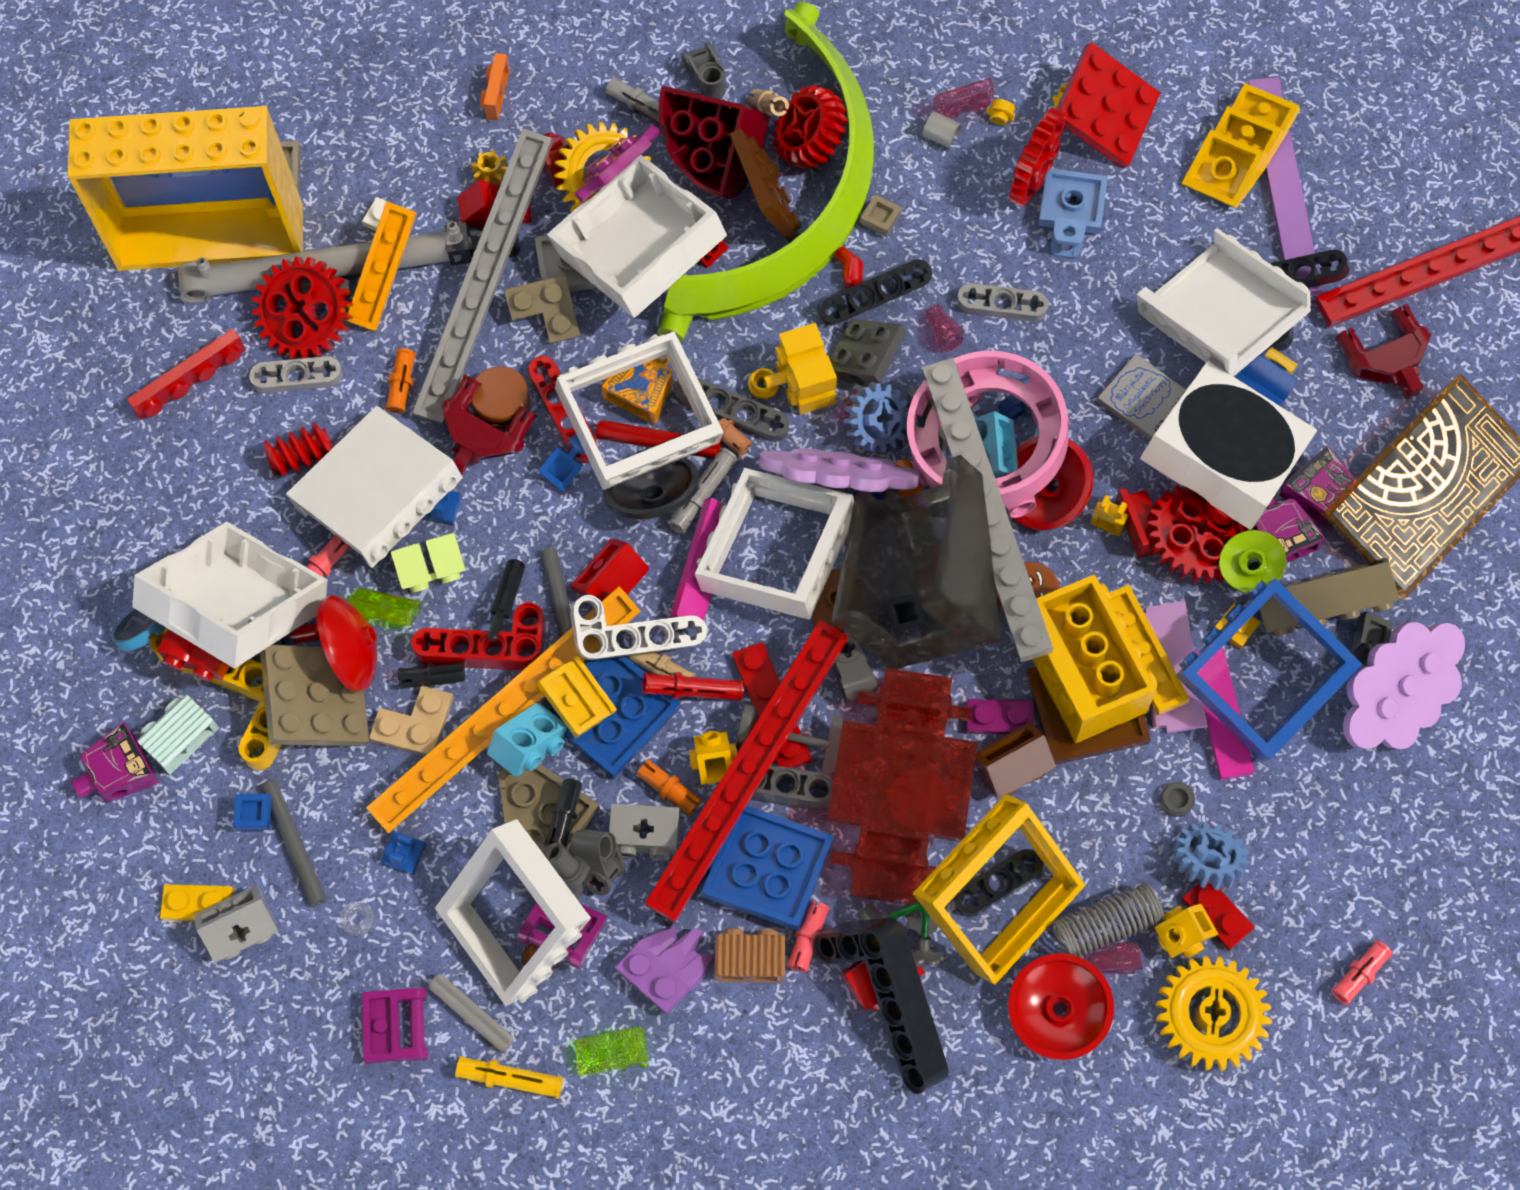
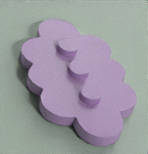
(839, 469)
(1404, 685)

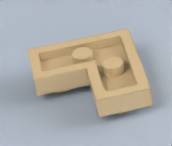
(415, 732)

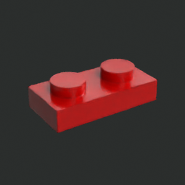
(1224, 915)

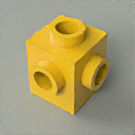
(712, 756)
(1185, 931)

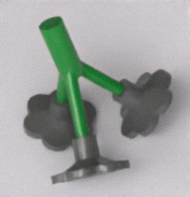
(917, 921)

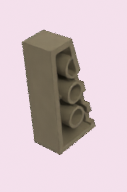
(1335, 595)

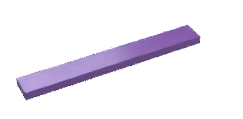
(1287, 196)

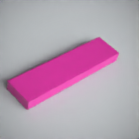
(689, 597)
(1230, 753)

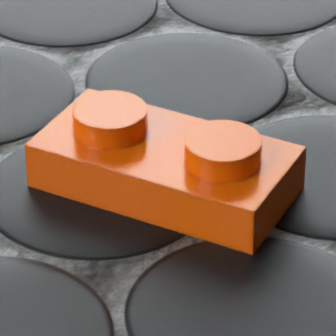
(497, 78)

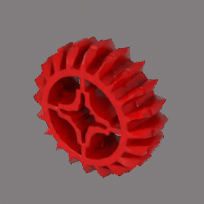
(810, 127)

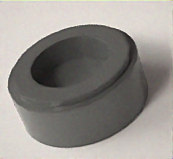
(1177, 799)

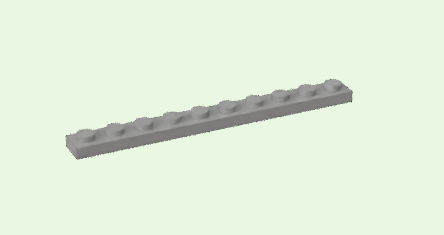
(483, 275)
(1008, 566)

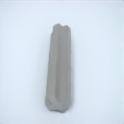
(471, 1012)

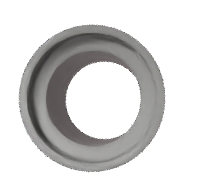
(941, 129)

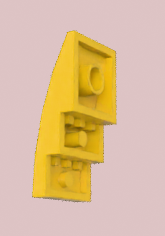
(1241, 145)

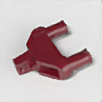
(1394, 361)
(476, 438)

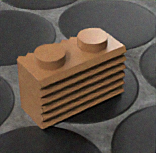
(750, 956)

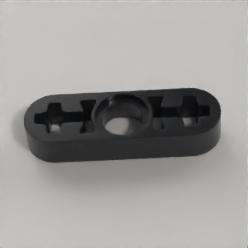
(1000, 869)

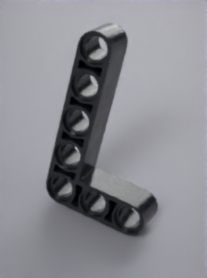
(898, 993)

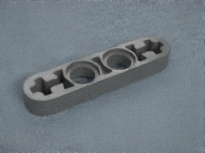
(734, 404)

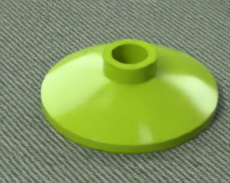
(1249, 548)

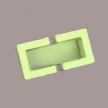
(413, 568)

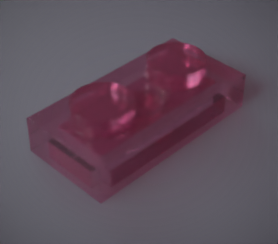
(974, 95)

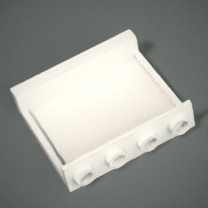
(1226, 304)
(375, 485)

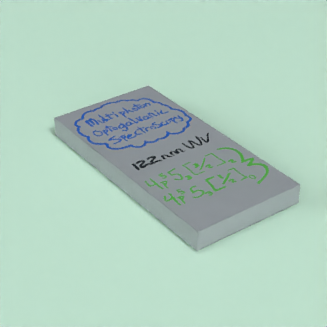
(1141, 396)

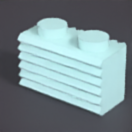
(177, 733)

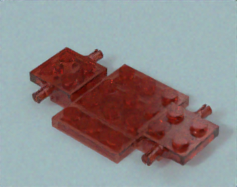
(901, 784)

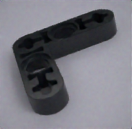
(1314, 279)

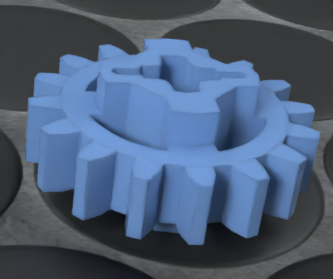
(880, 432)
(1211, 855)

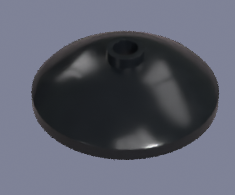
(655, 492)

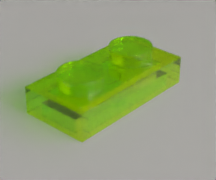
(384, 606)

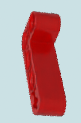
(475, 656)

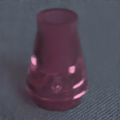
(945, 331)
(1118, 959)

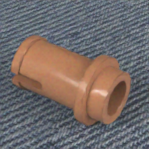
(734, 438)

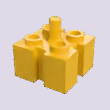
(805, 369)

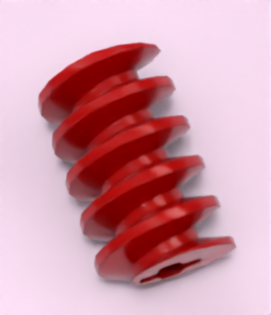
(297, 449)

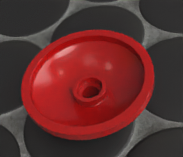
(1074, 490)
(347, 642)
(1064, 981)

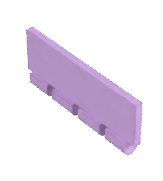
(1174, 634)

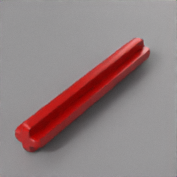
(644, 436)

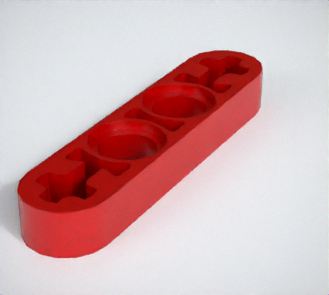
(555, 411)

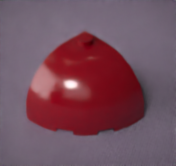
(700, 138)

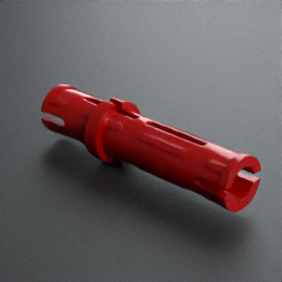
(679, 685)

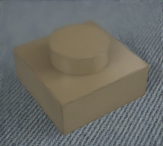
(880, 215)

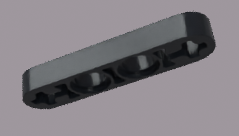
(874, 290)

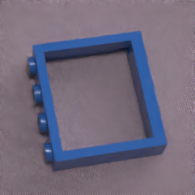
(1266, 748)

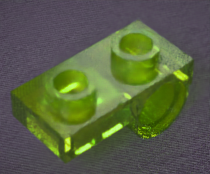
(611, 1051)

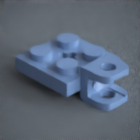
(1068, 220)

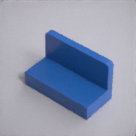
(1268, 379)

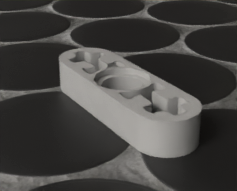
(1010, 293)
(286, 366)

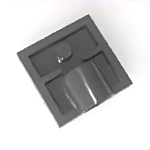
(866, 351)

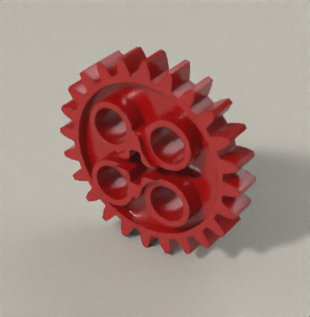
(1037, 157)
(323, 290)
(1190, 556)

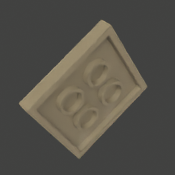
(308, 700)

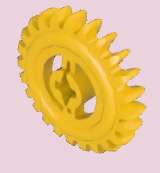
(579, 153)
(1210, 1046)

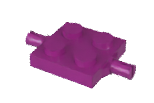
(622, 155)

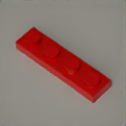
(179, 379)
(761, 683)

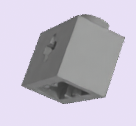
(663, 826)
(244, 909)

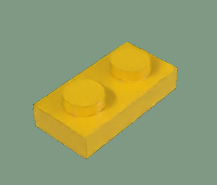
(184, 901)

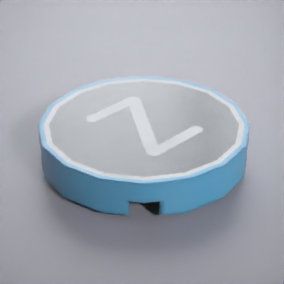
(134, 629)

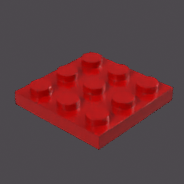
(1107, 105)

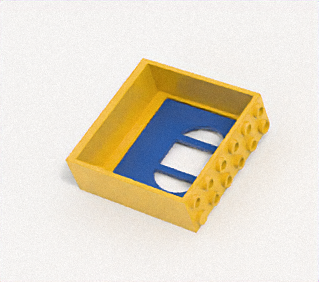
(188, 186)

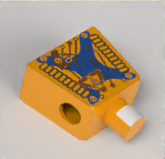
(641, 389)

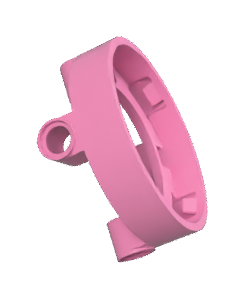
(1040, 394)

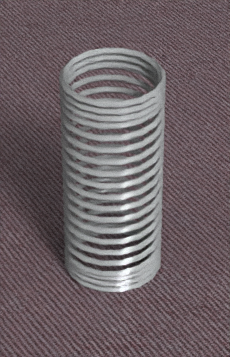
(1143, 894)

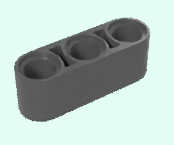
(800, 796)

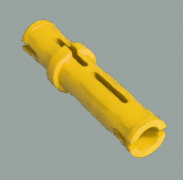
(510, 1077)

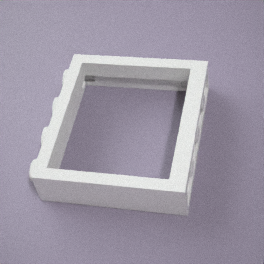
(660, 455)
(731, 517)
(546, 887)

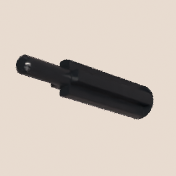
(505, 596)

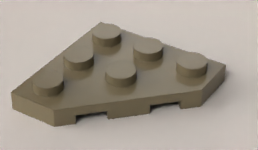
(532, 798)

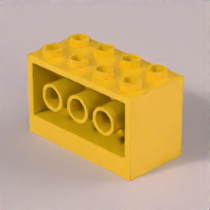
(1093, 665)

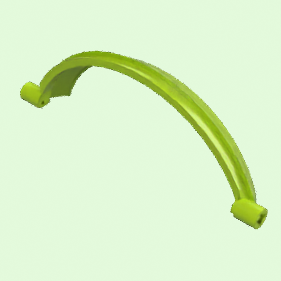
(779, 274)

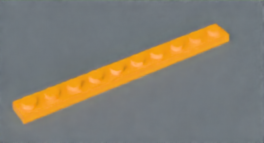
(477, 731)

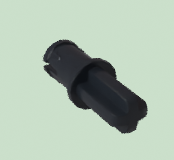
(431, 675)
(564, 812)

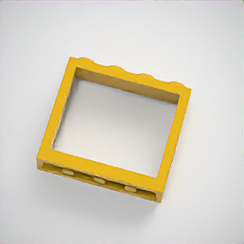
(968, 859)

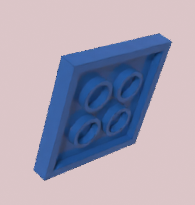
(634, 723)
(768, 867)

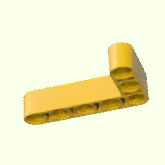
(239, 681)

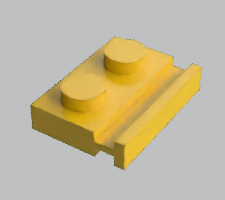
(576, 697)

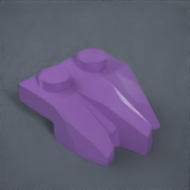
(666, 966)

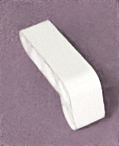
(639, 632)

